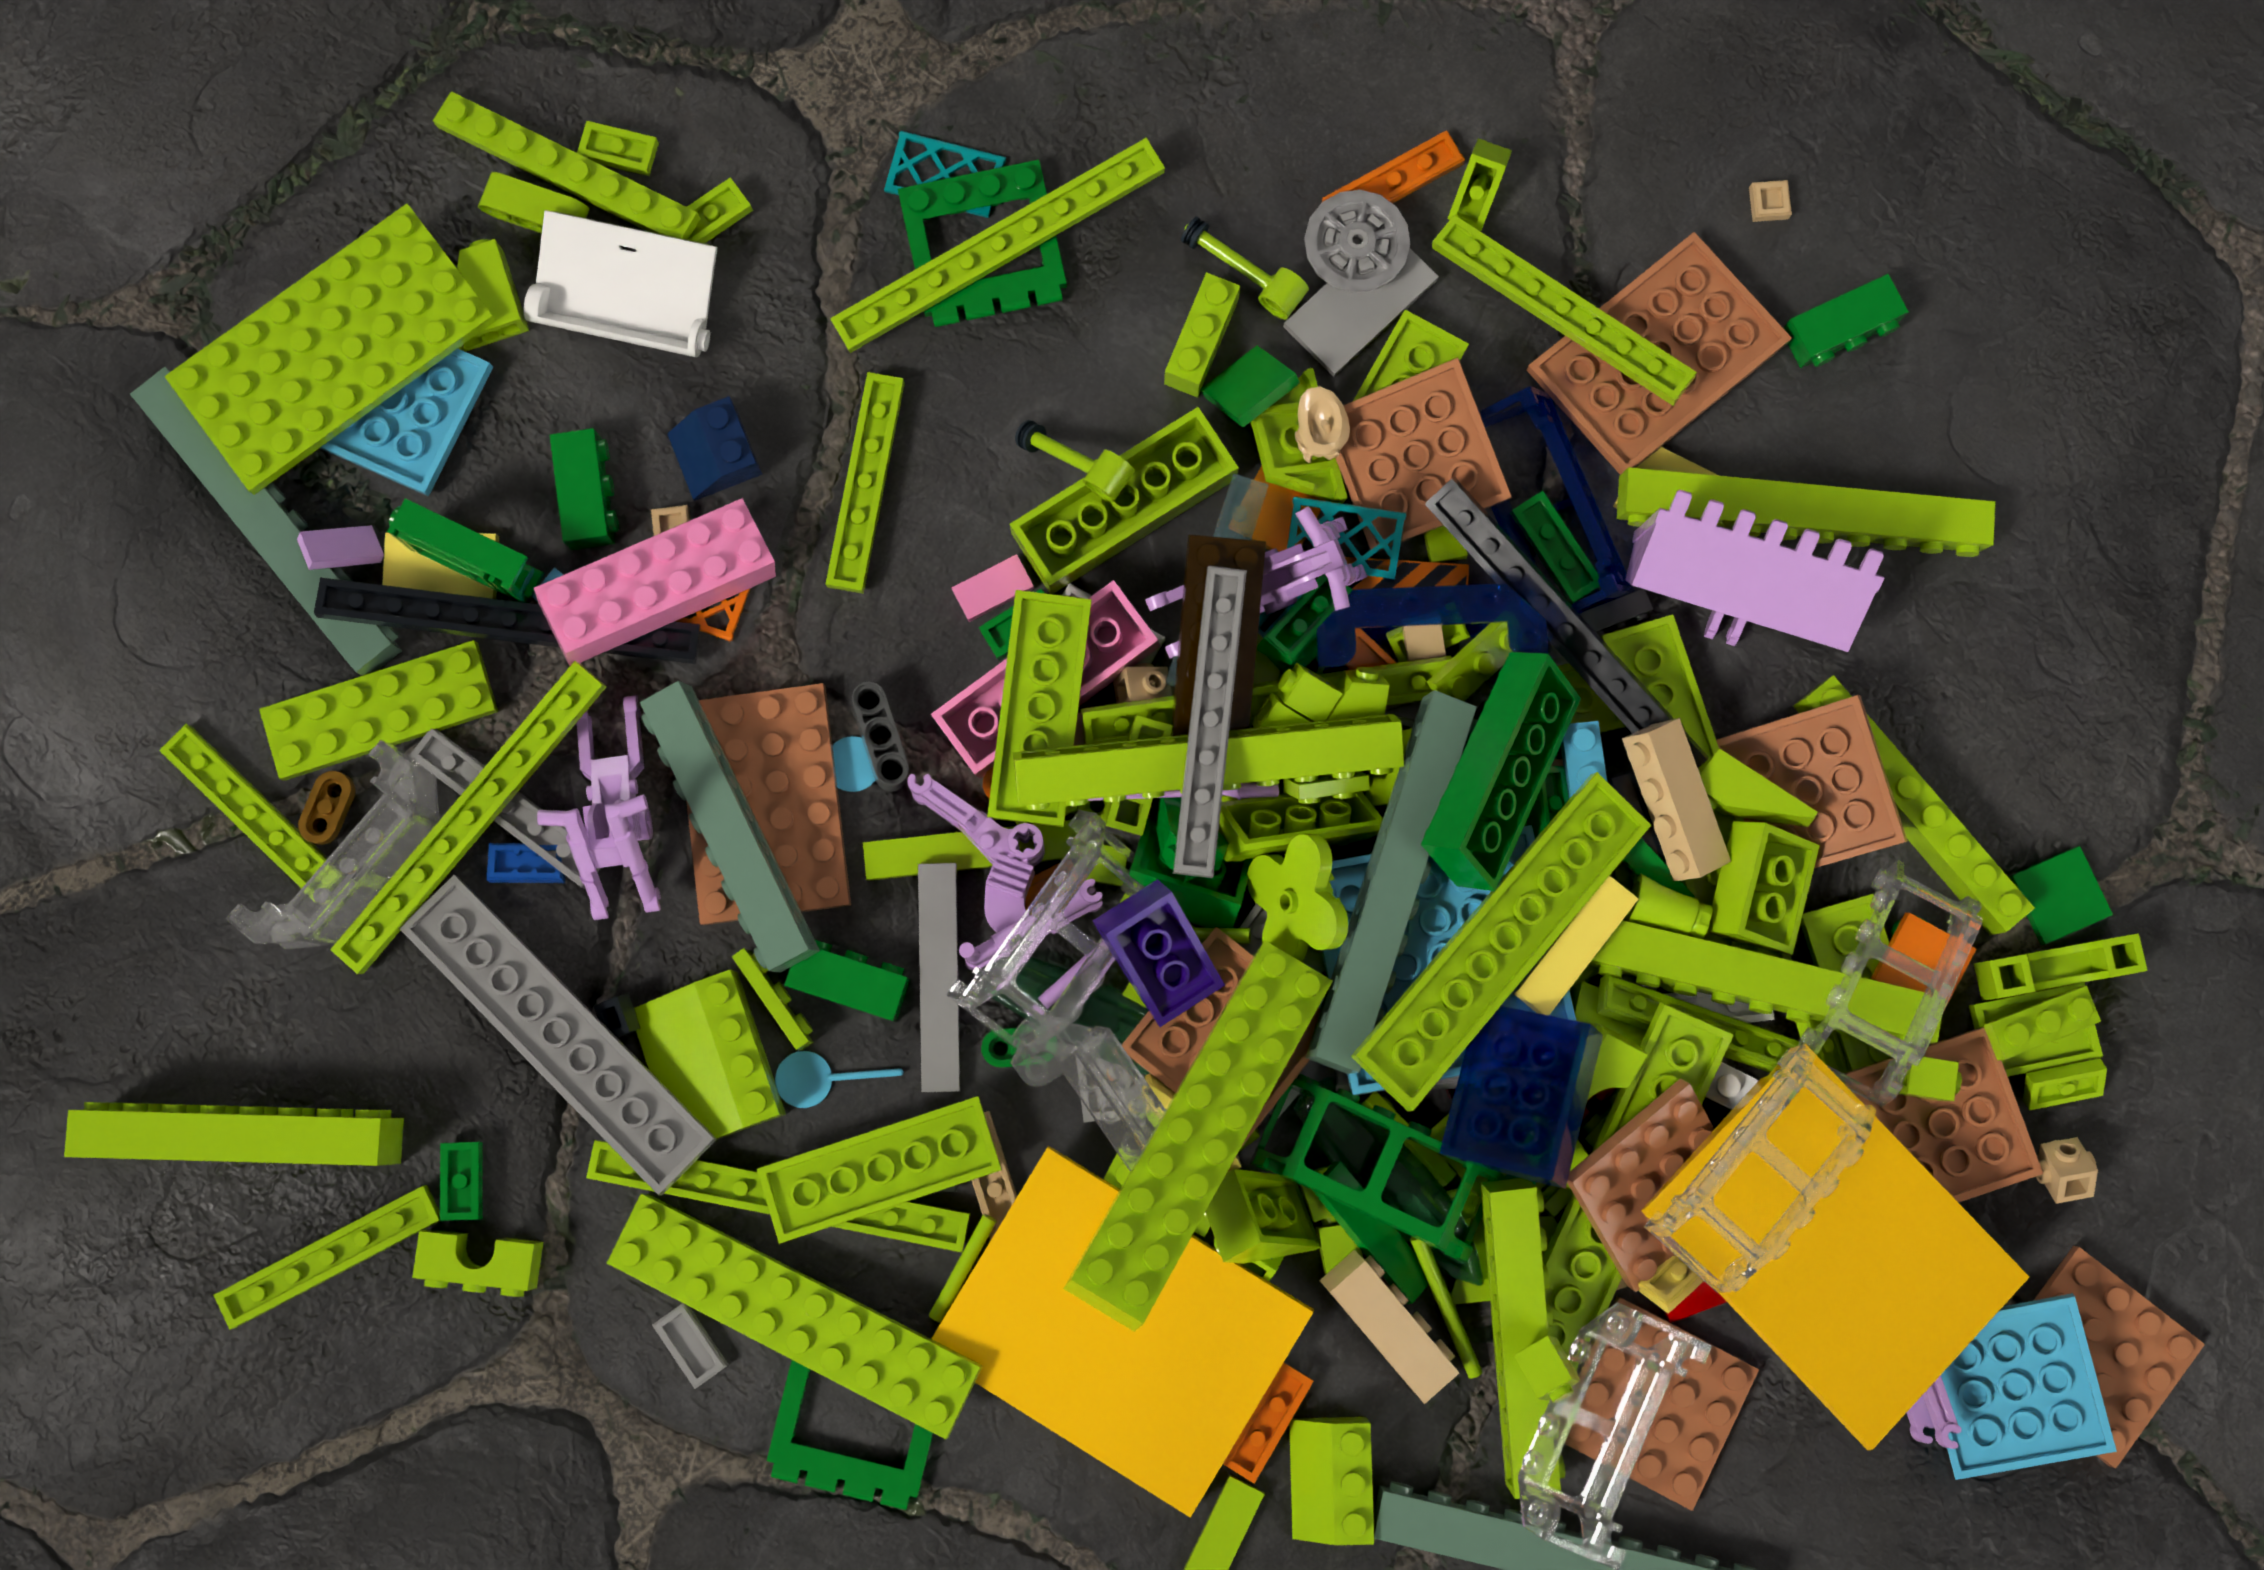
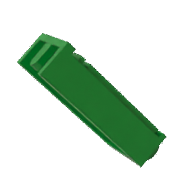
(464, 551)

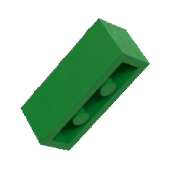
(1845, 322)
(583, 489)
(851, 982)

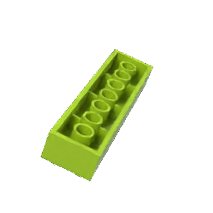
(234, 1134)

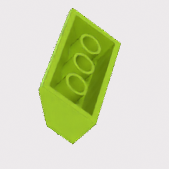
(1270, 823)

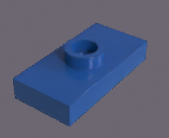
(520, 865)

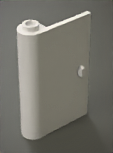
(636, 296)

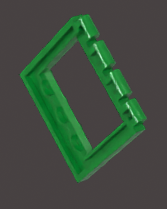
(976, 191)
(827, 1467)

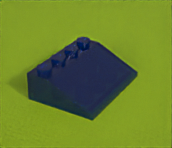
(1523, 1095)

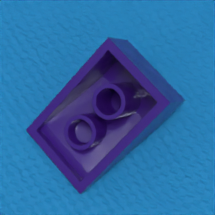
(1159, 952)

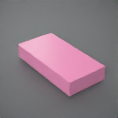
(992, 588)

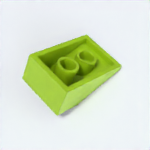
(1259, 1218)

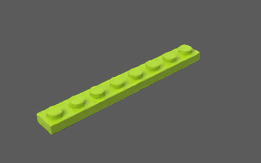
(565, 168)
(1564, 310)

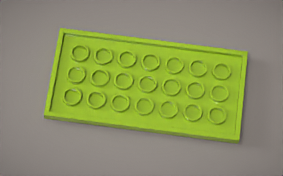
(329, 349)

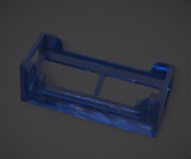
(1545, 417)

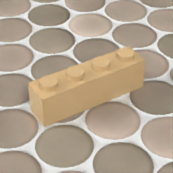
(1676, 800)
(1389, 1326)

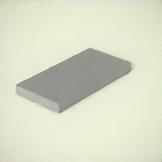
(1342, 323)

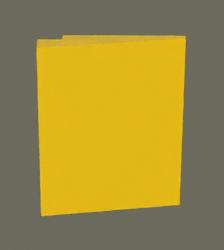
(1873, 1285)
(1143, 1401)

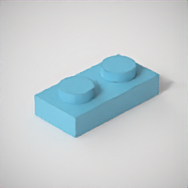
(1582, 754)

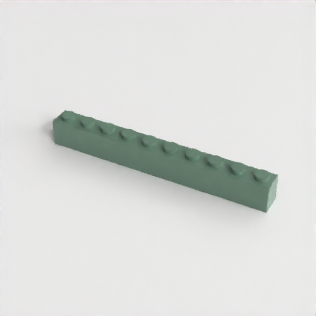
(264, 523)
(1390, 884)
(1500, 1540)

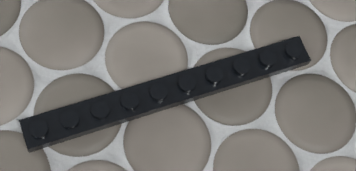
(479, 618)
(1565, 626)

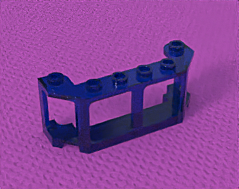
(1389, 608)

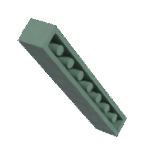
(728, 827)

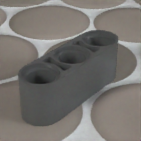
(874, 719)

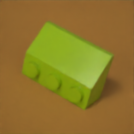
(1763, 887)
(1331, 1480)

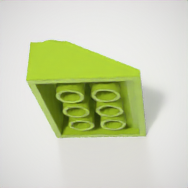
(710, 1054)

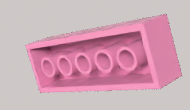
(655, 582)
(1114, 641)

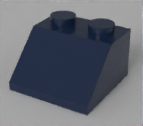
(713, 449)

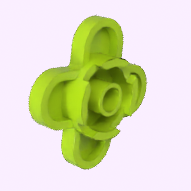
(1299, 897)

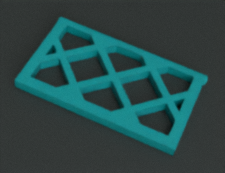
(934, 146)
(1367, 515)

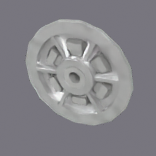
(1357, 241)

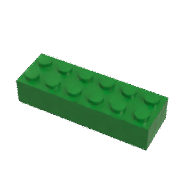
(1501, 771)

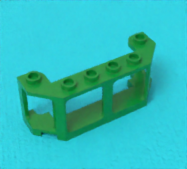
(1369, 1200)

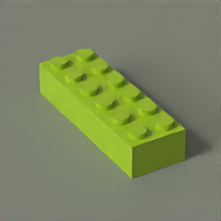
(1084, 530)

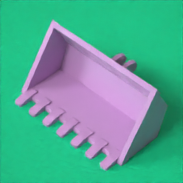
(1753, 575)

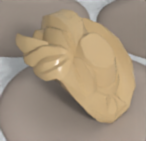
(1322, 424)

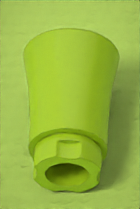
(1668, 909)

